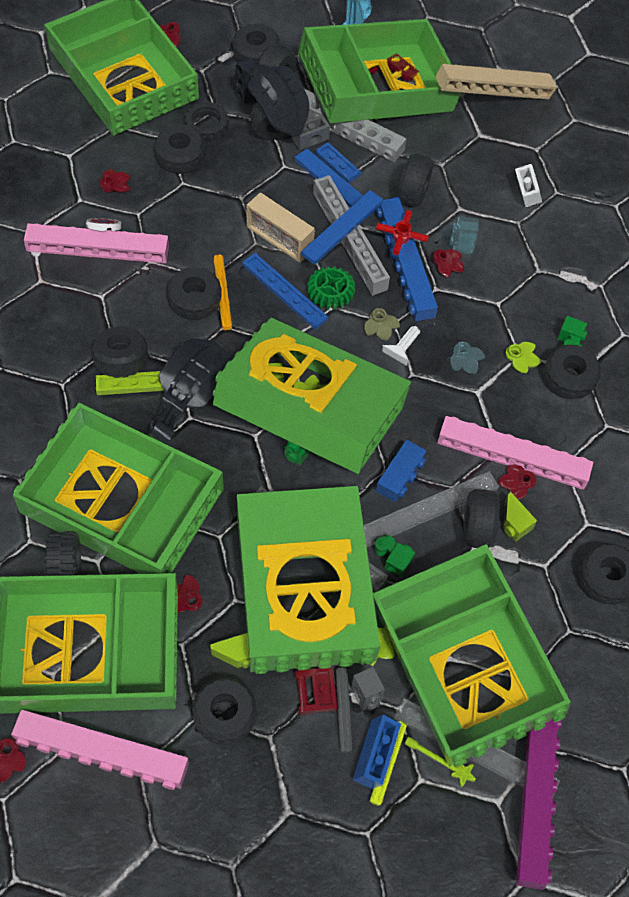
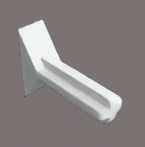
(398, 351)

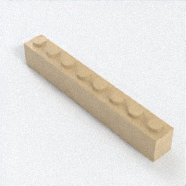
(495, 81)

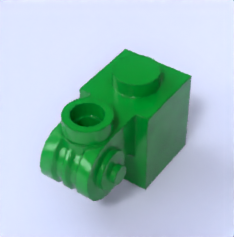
(573, 331)
(295, 453)
(399, 555)

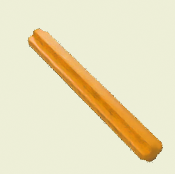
(224, 304)

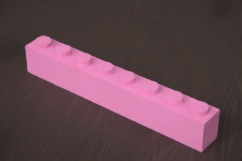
(96, 243)
(511, 450)
(100, 749)

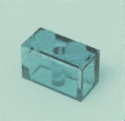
(465, 234)

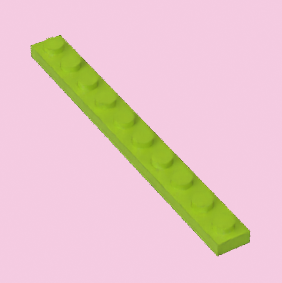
(142, 382)

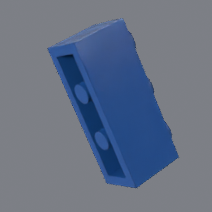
(401, 471)
(377, 752)

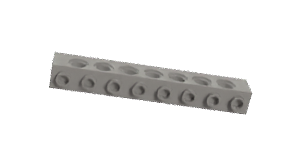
(362, 132)
(355, 243)

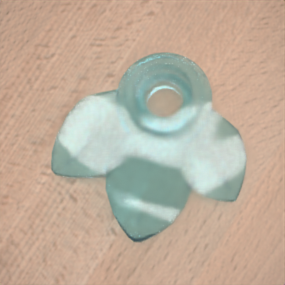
(468, 359)

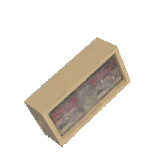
(279, 226)

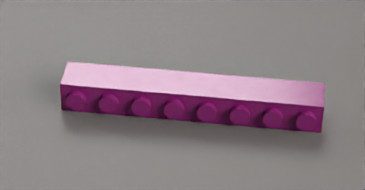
(538, 807)

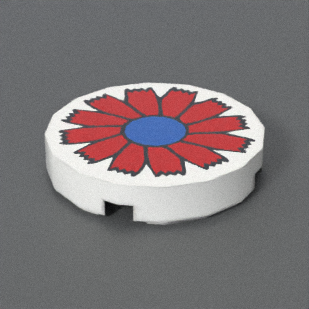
(102, 224)

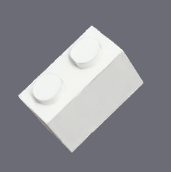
(528, 185)

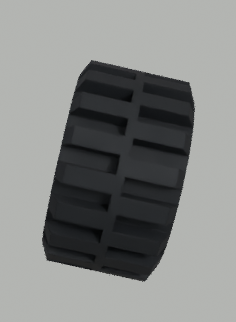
(63, 554)

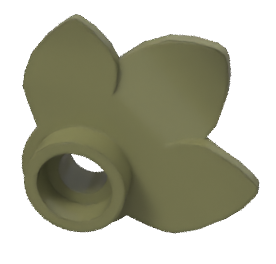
(381, 327)

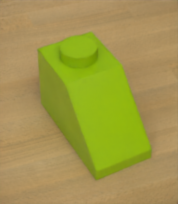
(517, 518)
(232, 651)

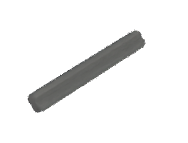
(343, 710)

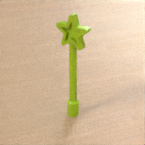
(460, 772)

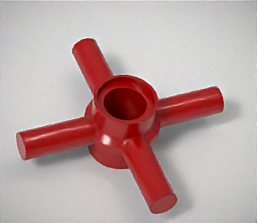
(402, 232)

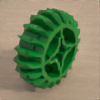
(333, 282)

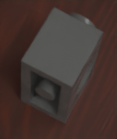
(314, 132)
(368, 689)

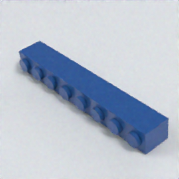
(408, 265)

